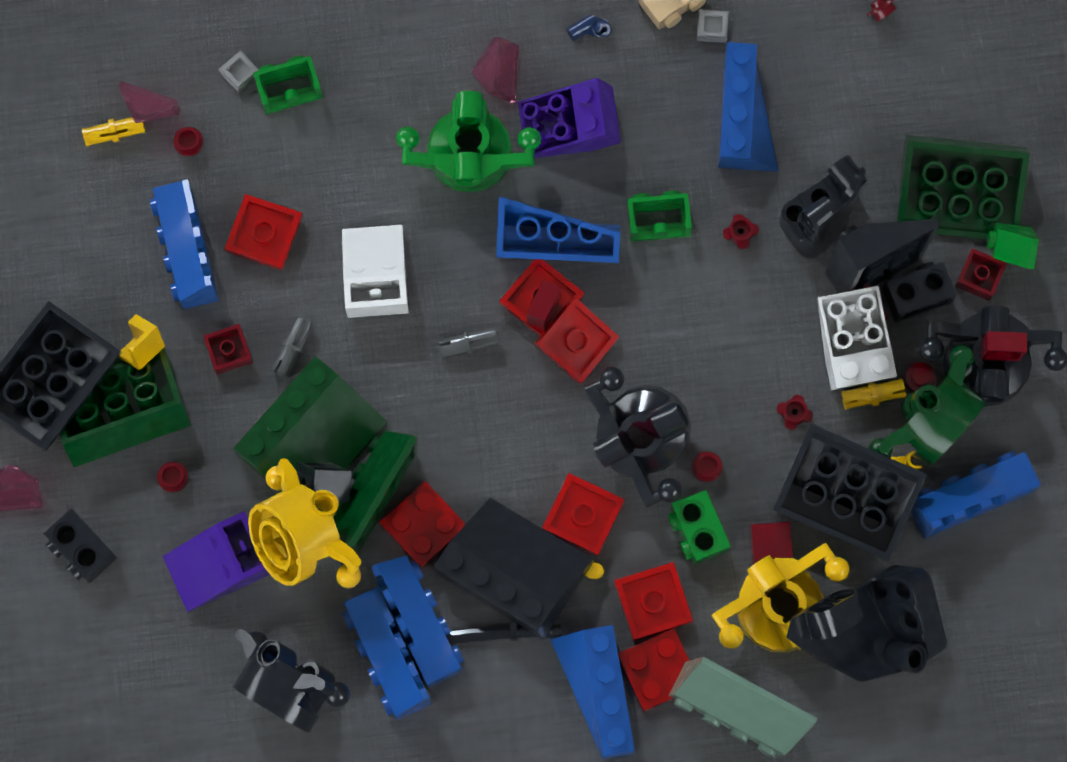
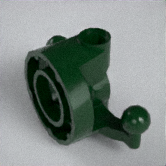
(943, 417)

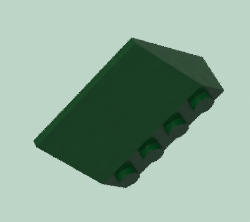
(962, 184)
(126, 411)
(311, 422)
(374, 486)

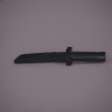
(500, 632)

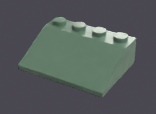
(740, 706)

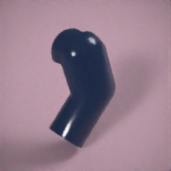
(589, 25)

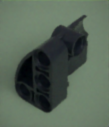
(825, 219)
(875, 627)

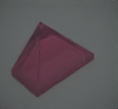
(498, 69)
(146, 104)
(18, 490)

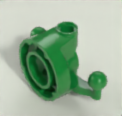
(469, 170)

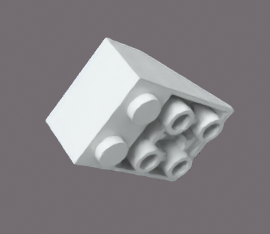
(374, 271)
(855, 338)

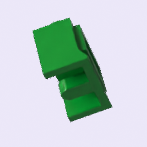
(274, 74)
(667, 201)

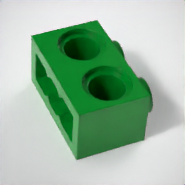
(707, 525)

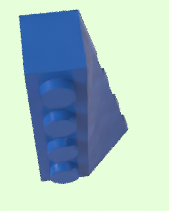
(744, 121)
(546, 235)
(185, 245)
(974, 494)
(417, 621)
(387, 654)
(596, 679)

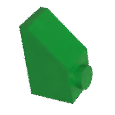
(1013, 244)

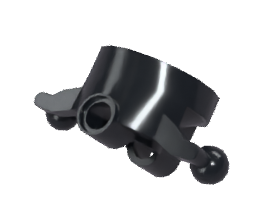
(992, 385)
(618, 450)
(282, 686)

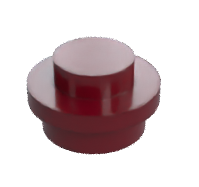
(188, 141)
(919, 375)
(707, 466)
(172, 477)

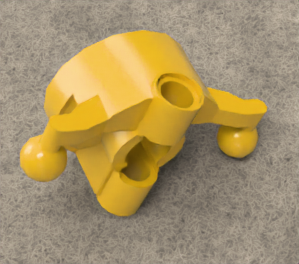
(294, 534)
(754, 607)

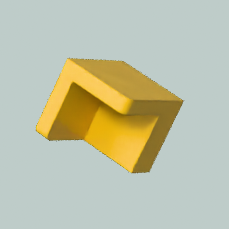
(144, 345)

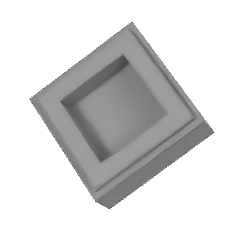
(712, 26)
(238, 71)

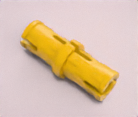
(112, 131)
(873, 394)

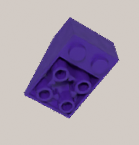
(573, 118)
(215, 563)

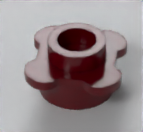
(881, 9)
(740, 222)
(796, 403)

